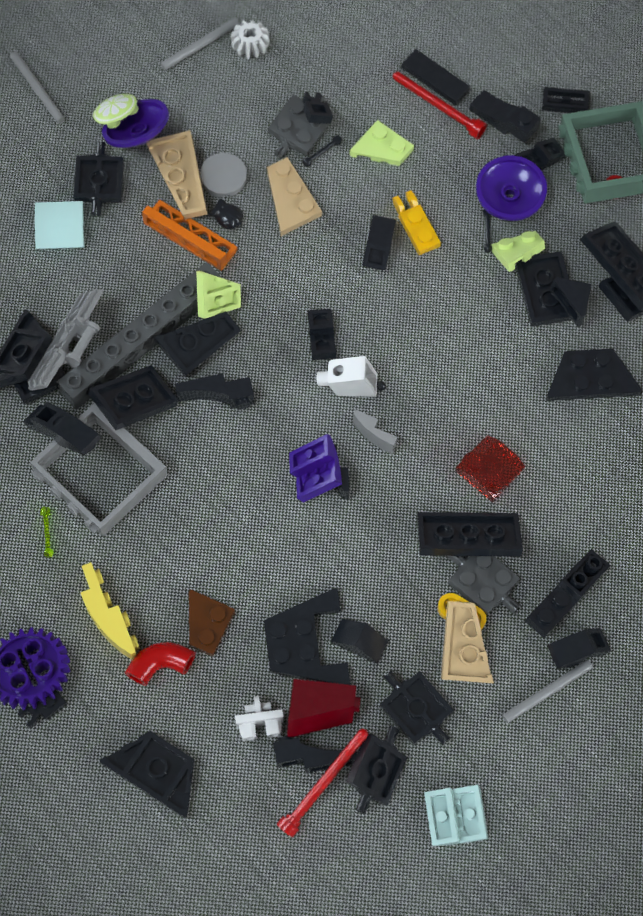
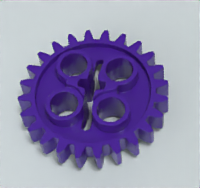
(49, 657)

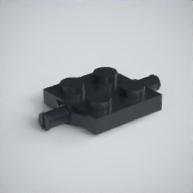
(98, 178)
(416, 708)
(376, 769)

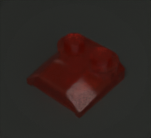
(490, 467)

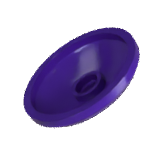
(140, 127)
(515, 177)

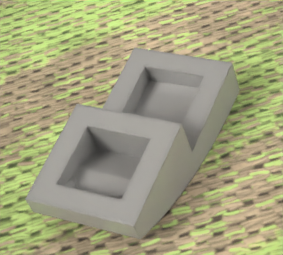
(368, 428)

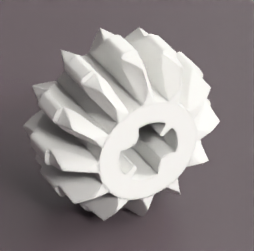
(250, 39)

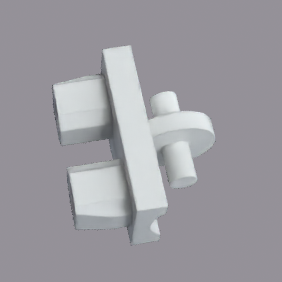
(271, 719)

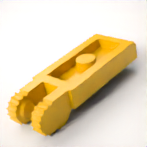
(416, 224)

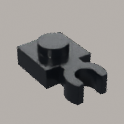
(315, 110)
(47, 711)

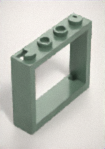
(607, 189)

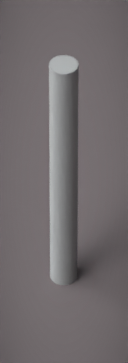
(199, 44)
(37, 87)
(547, 691)

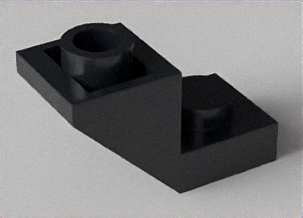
(379, 242)
(578, 647)

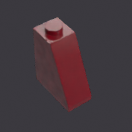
(320, 706)

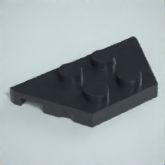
(23, 350)
(592, 375)
(156, 770)

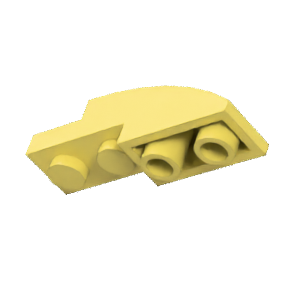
(109, 621)

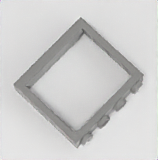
(130, 444)

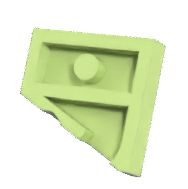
(382, 145)
(520, 247)
(216, 295)

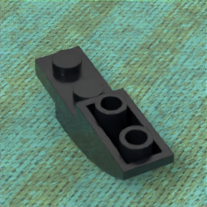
(63, 428)
(567, 593)

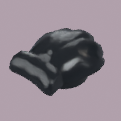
(227, 214)

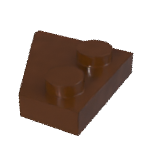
(207, 622)

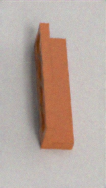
(188, 239)

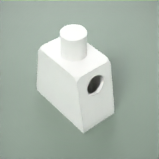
(350, 377)

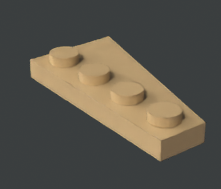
(179, 167)

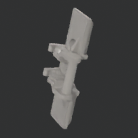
(74, 327)

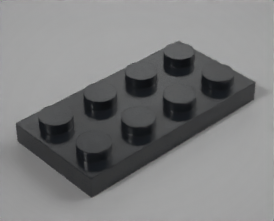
(619, 258)
(469, 534)

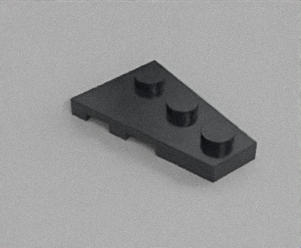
(196, 342)

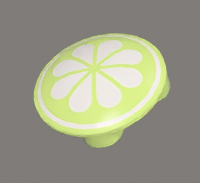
(115, 109)

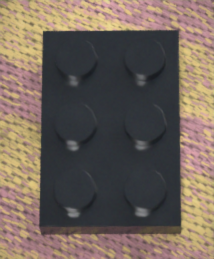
(535, 283)
(133, 397)

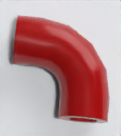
(157, 657)

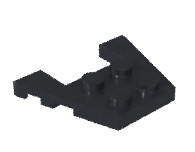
(294, 643)

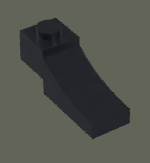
(505, 116)
(234, 393)
(292, 752)

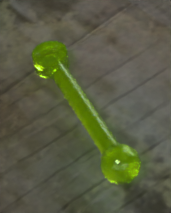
(45, 512)

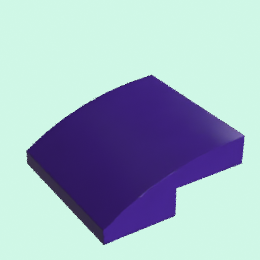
(315, 468)

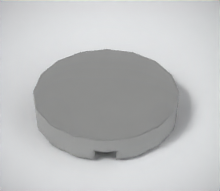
(223, 175)

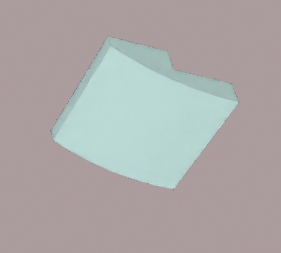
(59, 225)
(456, 815)

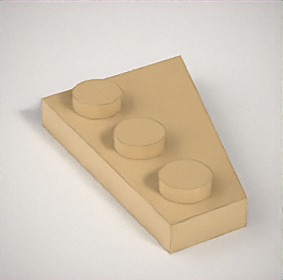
(291, 197)
(463, 645)

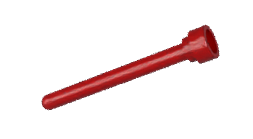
(474, 127)
(291, 822)

